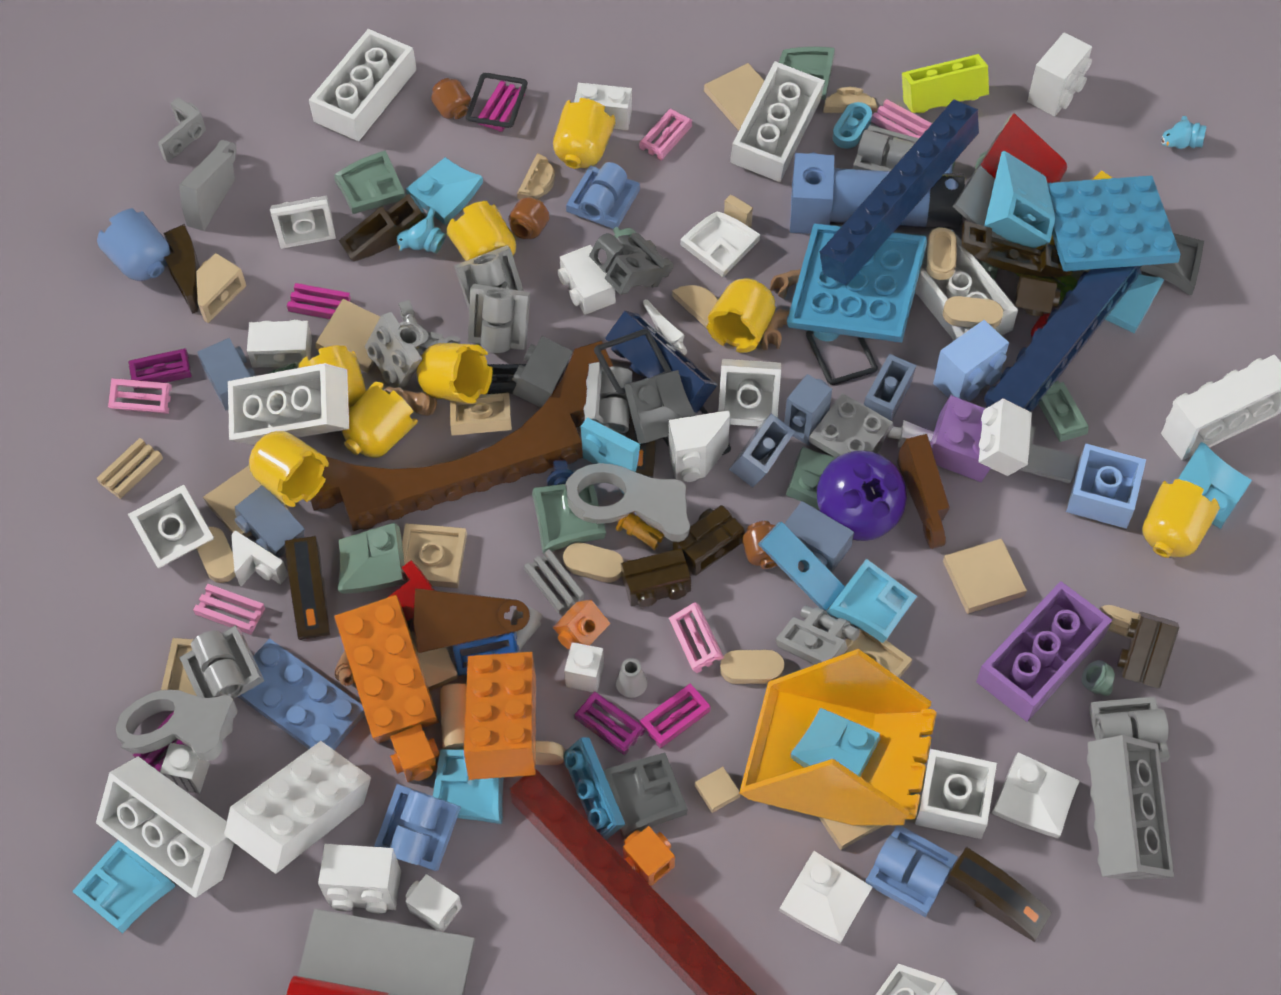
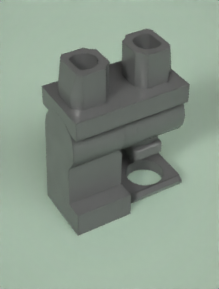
(630, 262)

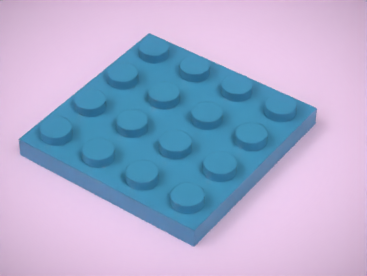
(1111, 224)
(873, 302)

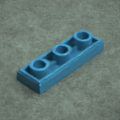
(815, 579)
(593, 788)

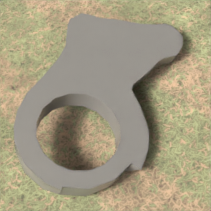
(655, 501)
(195, 721)

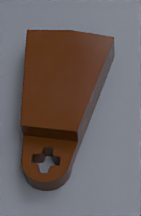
(925, 487)
(458, 618)

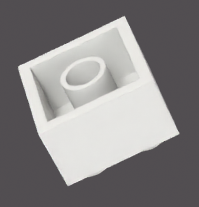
(1060, 74)
(956, 794)
(360, 877)

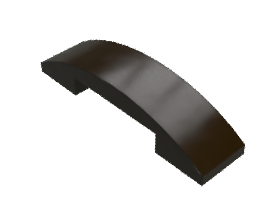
(1009, 255)

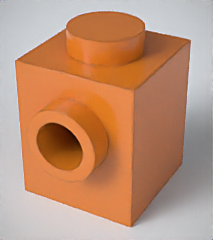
(581, 624)
(414, 754)
(649, 854)

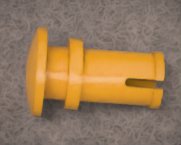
(638, 528)

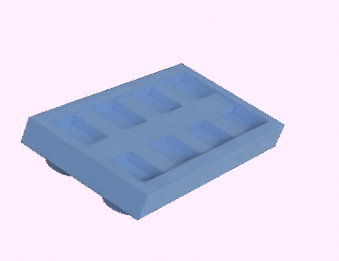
(301, 699)

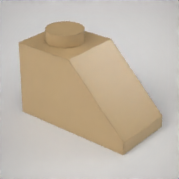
(217, 285)

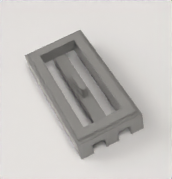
(540, 562)

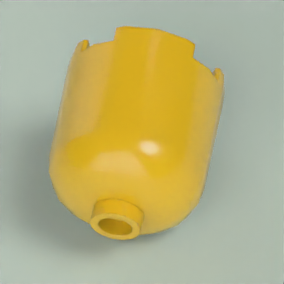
(582, 133)
(480, 231)
(741, 314)
(339, 356)
(454, 372)
(377, 422)
(287, 467)
(1178, 519)

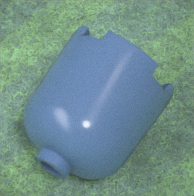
(134, 245)

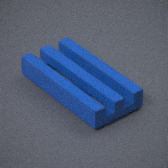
(459, 659)

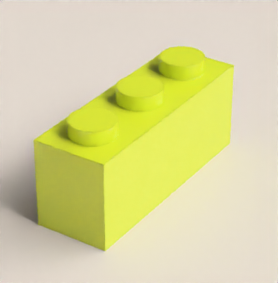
(944, 82)

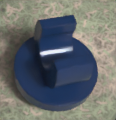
(560, 474)

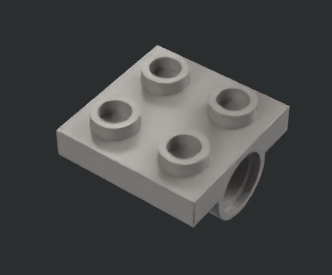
(882, 149)
(490, 269)
(498, 318)
(395, 349)
(603, 401)
(850, 428)
(221, 664)
(1131, 718)

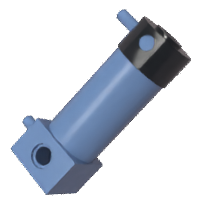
(833, 194)

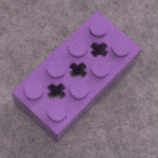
(1043, 651)

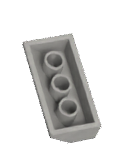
(1129, 808)

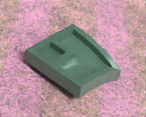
(811, 60)
(370, 183)
(806, 476)
(558, 523)
(371, 560)

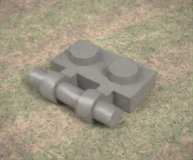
(812, 643)

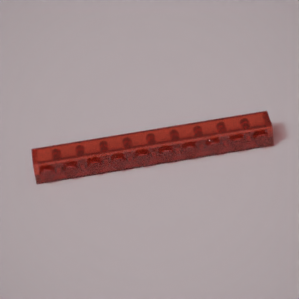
(625, 889)

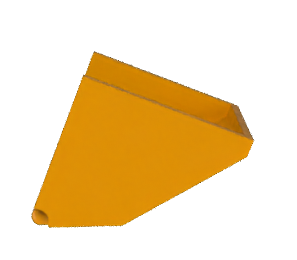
(860, 692)

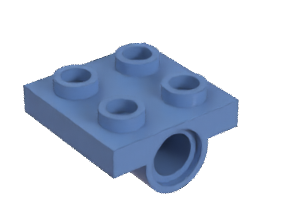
(603, 195)
(417, 827)
(911, 870)

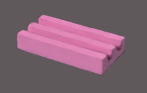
(903, 120)
(661, 146)
(164, 397)
(213, 591)
(707, 659)

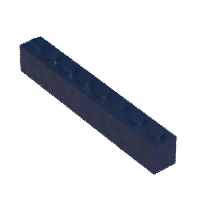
(899, 192)
(1062, 336)

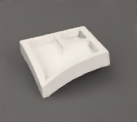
(720, 241)
(1035, 796)
(825, 898)

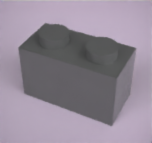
(541, 372)

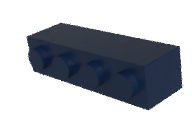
(645, 362)

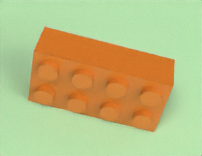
(386, 668)
(500, 716)

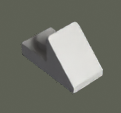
(251, 557)

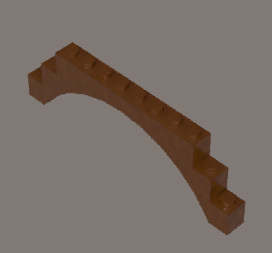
(548, 436)

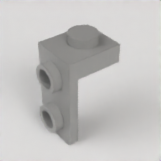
(190, 128)
(1050, 462)

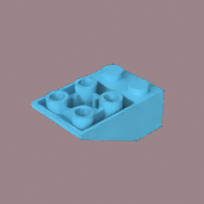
(1020, 204)

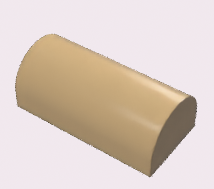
(453, 715)

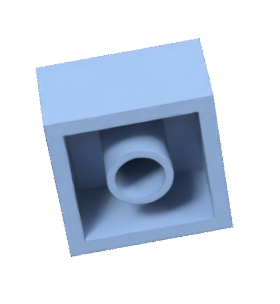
(971, 362)
(1106, 486)

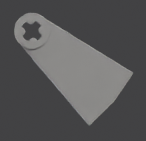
(208, 185)

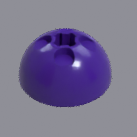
(854, 505)

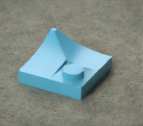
(445, 189)
(1135, 303)
(608, 446)
(1217, 480)
(872, 601)
(836, 739)
(478, 797)
(122, 886)

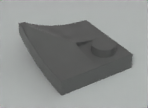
(1184, 272)
(655, 403)
(646, 793)

